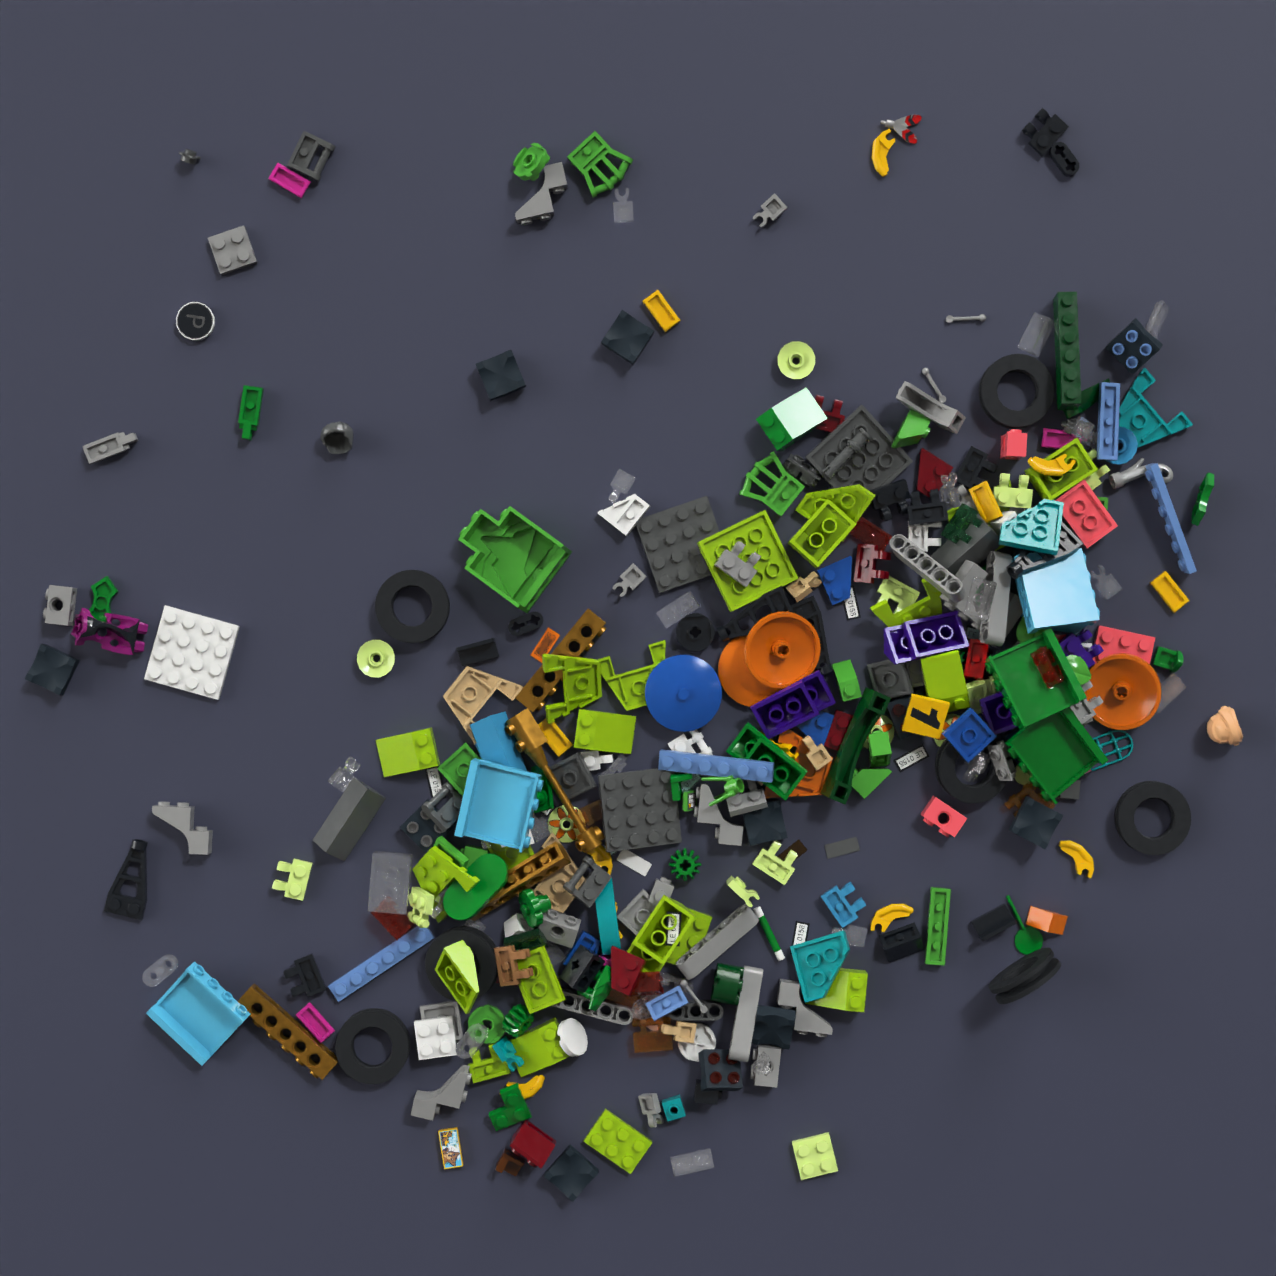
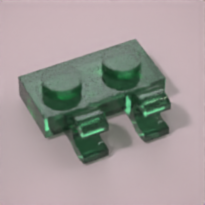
(959, 523)
(530, 939)

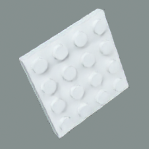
(191, 652)

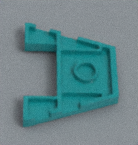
(1142, 419)

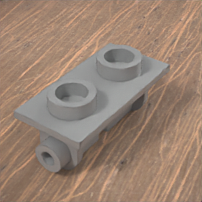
(1004, 769)

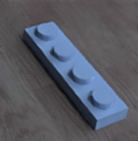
(1108, 421)

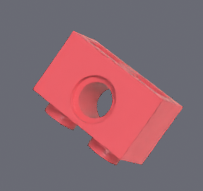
(1013, 445)
(954, 819)

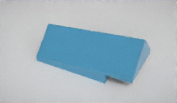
(494, 742)

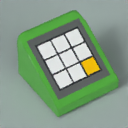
(689, 800)

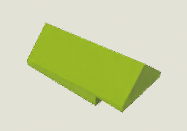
(651, 939)

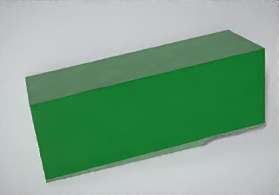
(755, 746)

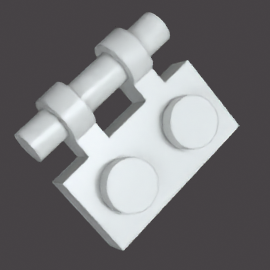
(683, 745)

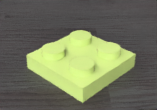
(814, 1156)

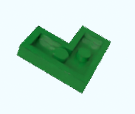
(514, 1109)

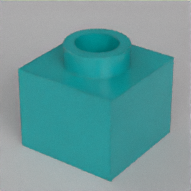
(674, 1101)

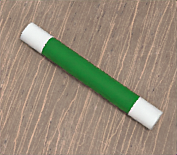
(769, 934)

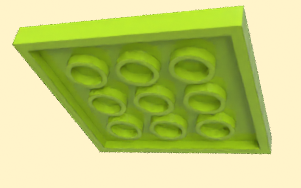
(772, 568)

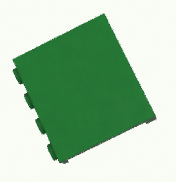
(1023, 685)
(1055, 753)

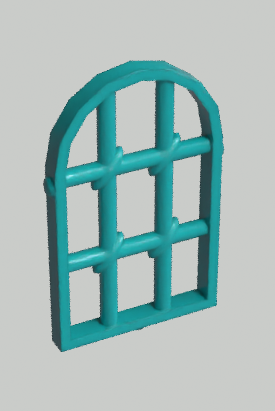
(1114, 740)

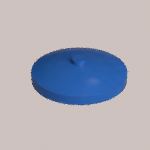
(683, 693)

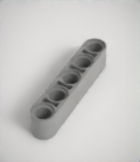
(930, 575)
(994, 628)
(717, 941)
(577, 1007)
(745, 1014)

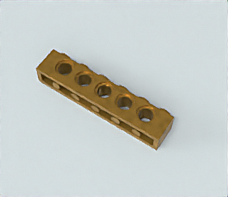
(526, 695)
(528, 874)
(298, 1032)

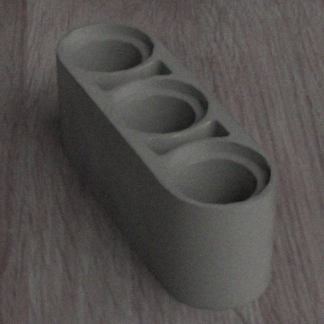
(686, 1015)

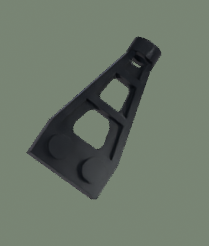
(1068, 545)
(775, 599)
(809, 609)
(126, 905)

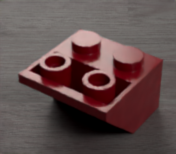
(532, 1144)

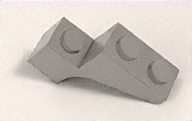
(540, 204)
(924, 404)
(182, 818)
(727, 832)
(805, 1018)
(451, 1094)

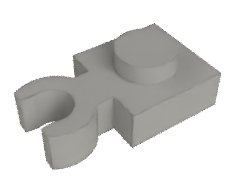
(772, 209)
(631, 578)

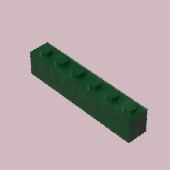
(1067, 351)

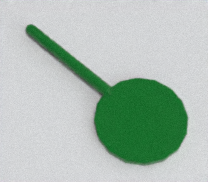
(1027, 938)

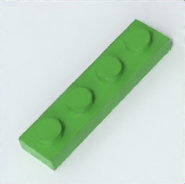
(937, 926)

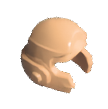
(1224, 727)

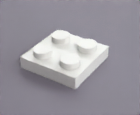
(435, 1037)

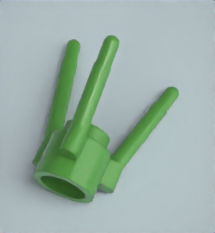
(731, 788)

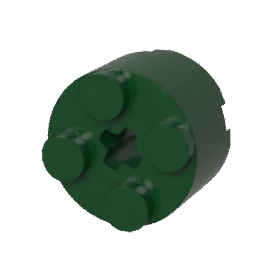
(727, 984)

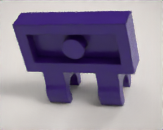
(1072, 645)

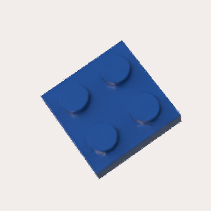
(969, 735)

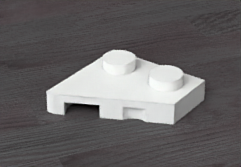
(625, 513)

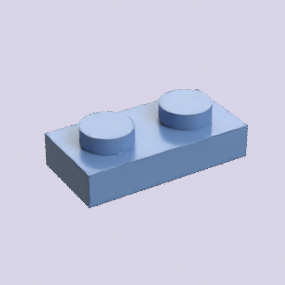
(667, 1003)

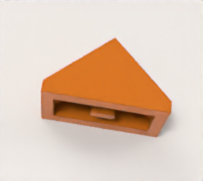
(1046, 920)

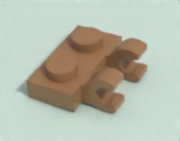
(507, 965)

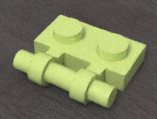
(422, 907)

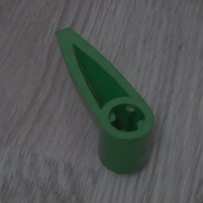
(1088, 398)

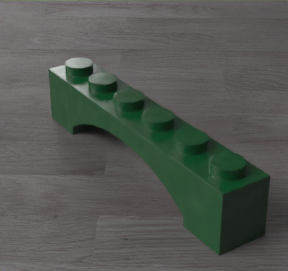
(840, 776)

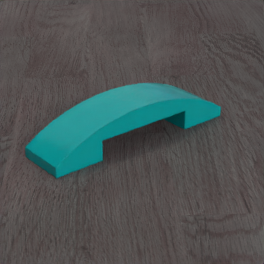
(607, 919)

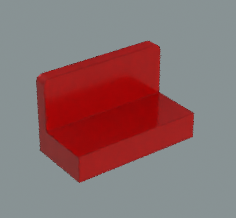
(975, 660)

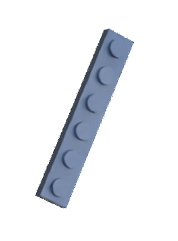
(1172, 524)
(716, 765)
(380, 962)

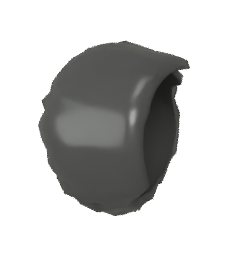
(337, 437)

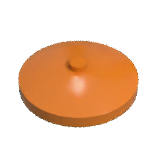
(782, 649)
(737, 678)
(1128, 691)

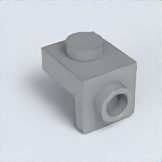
(661, 887)

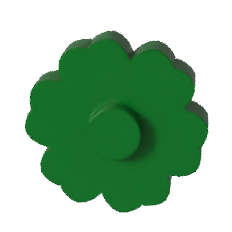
(533, 907)

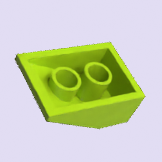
(1053, 486)
(821, 533)
(945, 679)
(604, 731)
(408, 752)
(459, 974)
(846, 991)
(539, 1047)

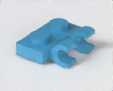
(840, 907)

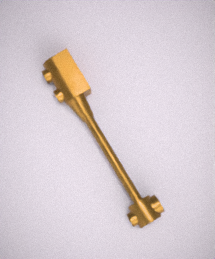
(529, 740)

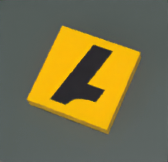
(925, 716)

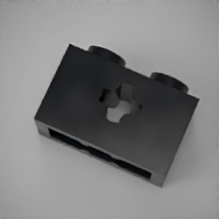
(582, 968)

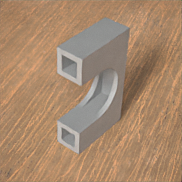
(966, 575)

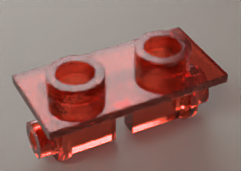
(1042, 659)

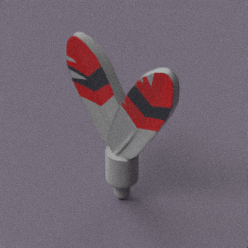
(900, 127)

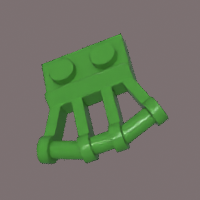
(589, 154)
(781, 494)

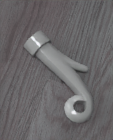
(1134, 472)

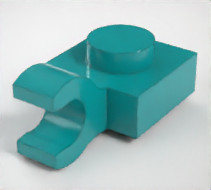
(506, 1051)

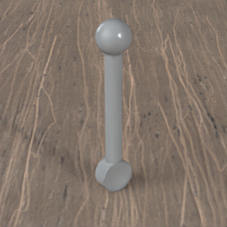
(949, 319)
(925, 371)
(703, 1008)

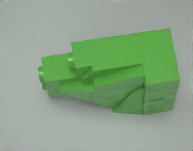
(512, 555)

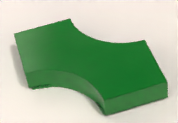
(1202, 499)
(103, 595)

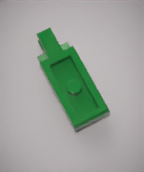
(250, 410)

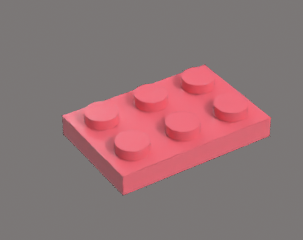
(1086, 514)
(1119, 641)

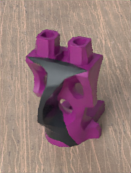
(87, 628)

